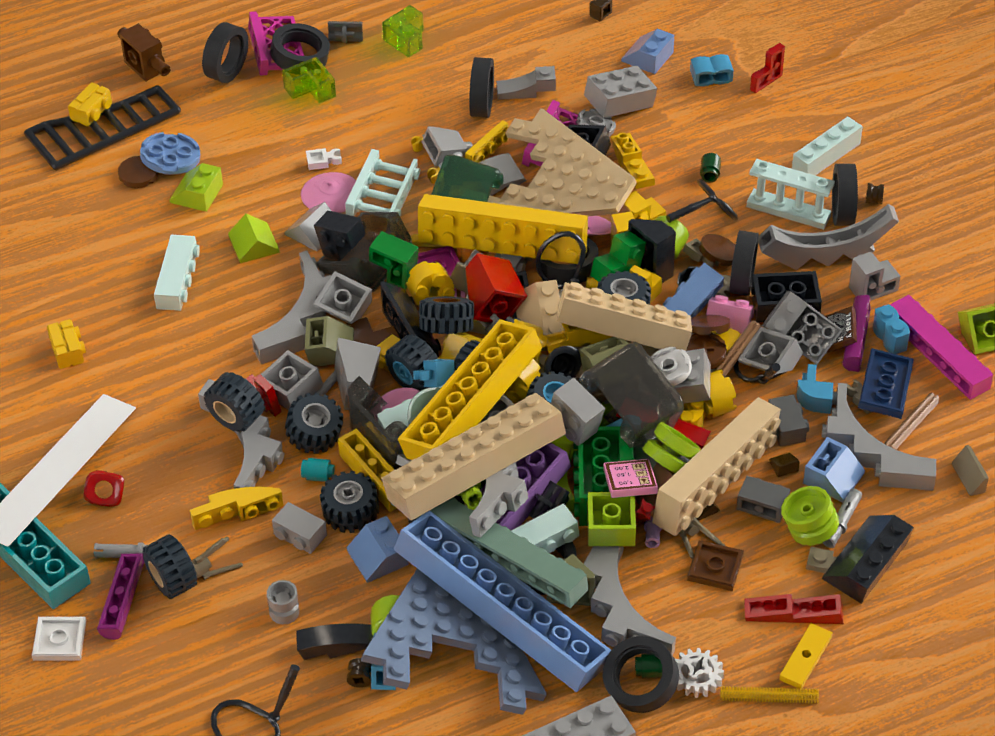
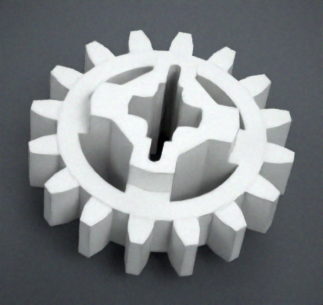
(697, 673)

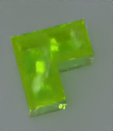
(404, 30)
(309, 77)

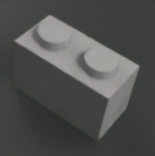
(299, 528)

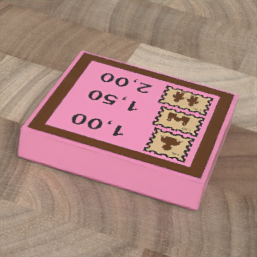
(630, 478)

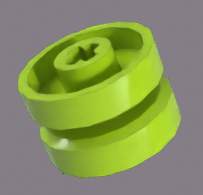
(669, 452)
(810, 515)

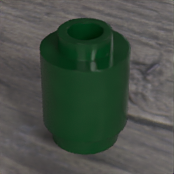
(710, 167)
(648, 666)

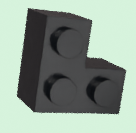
(338, 233)

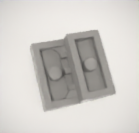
(508, 167)

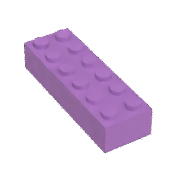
(537, 471)

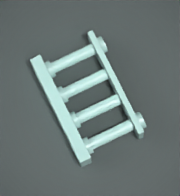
(367, 176)
(788, 208)

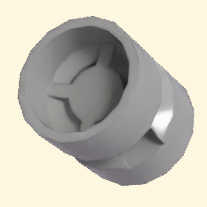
(283, 602)

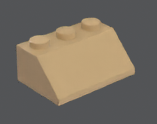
(541, 307)

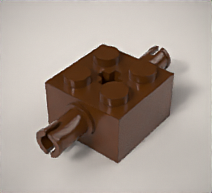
(143, 52)

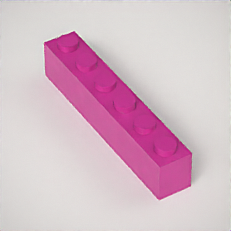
(943, 349)

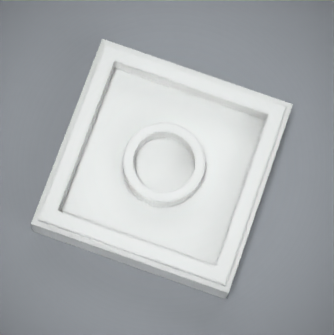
(59, 639)

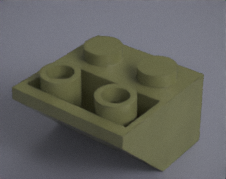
(322, 339)
(598, 351)

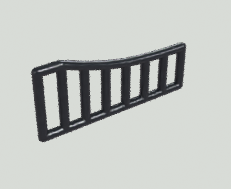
(106, 140)

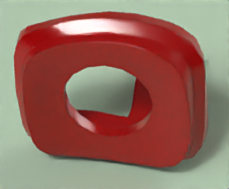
(115, 480)

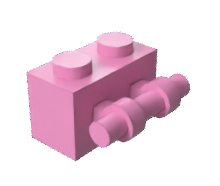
(738, 312)

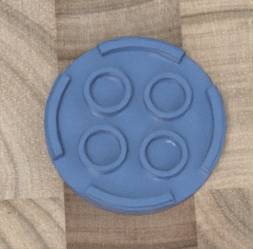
(170, 153)

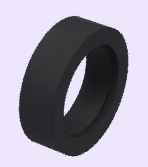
(299, 33)
(214, 50)
(481, 87)
(844, 194)
(743, 262)
(565, 272)
(621, 654)

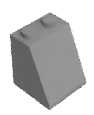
(355, 360)

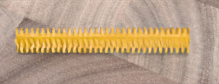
(769, 693)

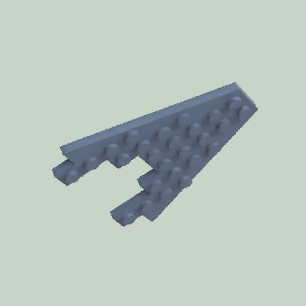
(430, 615)

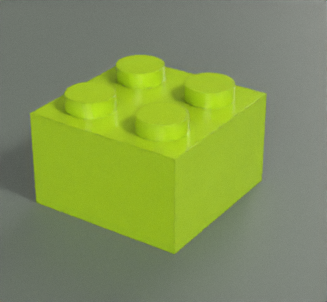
(611, 520)

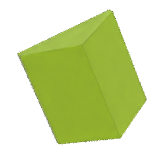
(252, 239)

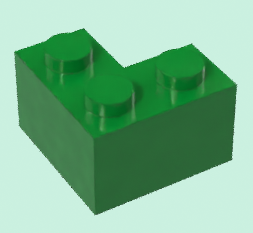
(624, 254)
(395, 256)

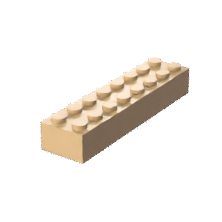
(473, 456)
(716, 466)

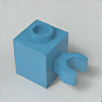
(435, 372)

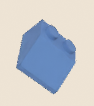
(650, 51)
(374, 550)

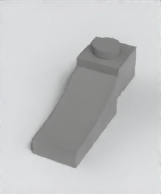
(527, 85)

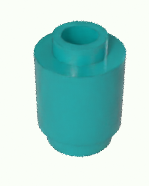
(317, 469)

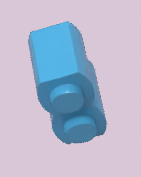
(711, 70)
(891, 329)

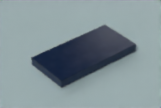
(886, 383)

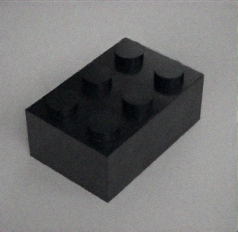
(770, 287)

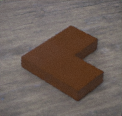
(364, 334)

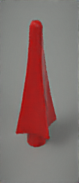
(644, 511)

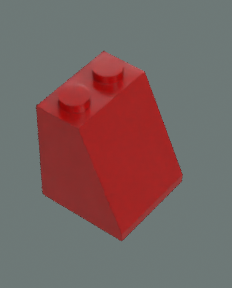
(493, 287)

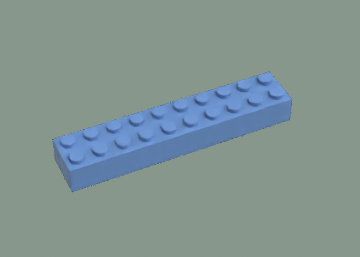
(502, 600)

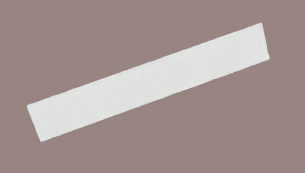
(60, 465)

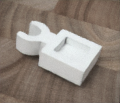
(320, 158)

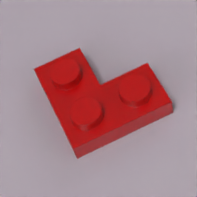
(771, 71)
(267, 394)

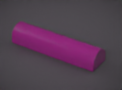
(854, 353)
(120, 596)

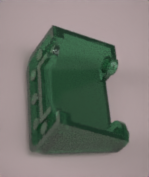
(466, 179)

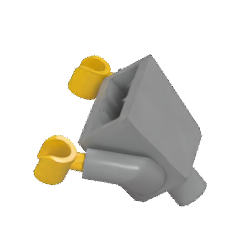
(439, 143)

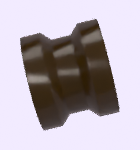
(874, 193)
(359, 673)

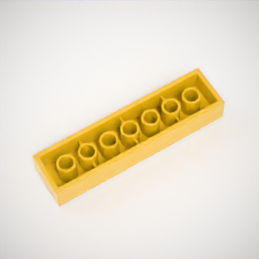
(499, 228)
(472, 388)

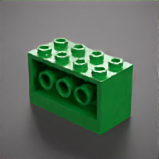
(590, 457)

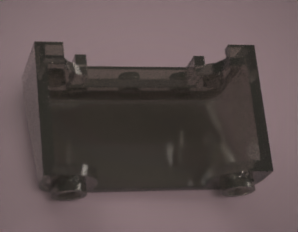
(356, 262)
(636, 392)
(363, 410)

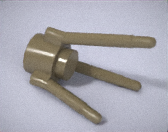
(693, 528)
(203, 564)

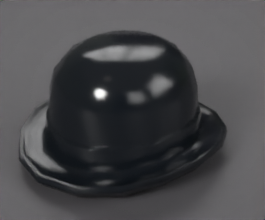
(563, 360)

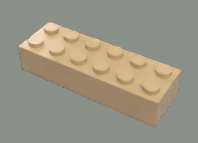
(623, 317)

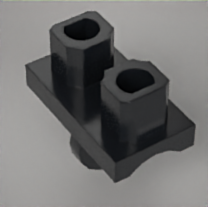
(550, 498)

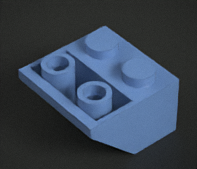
(833, 469)

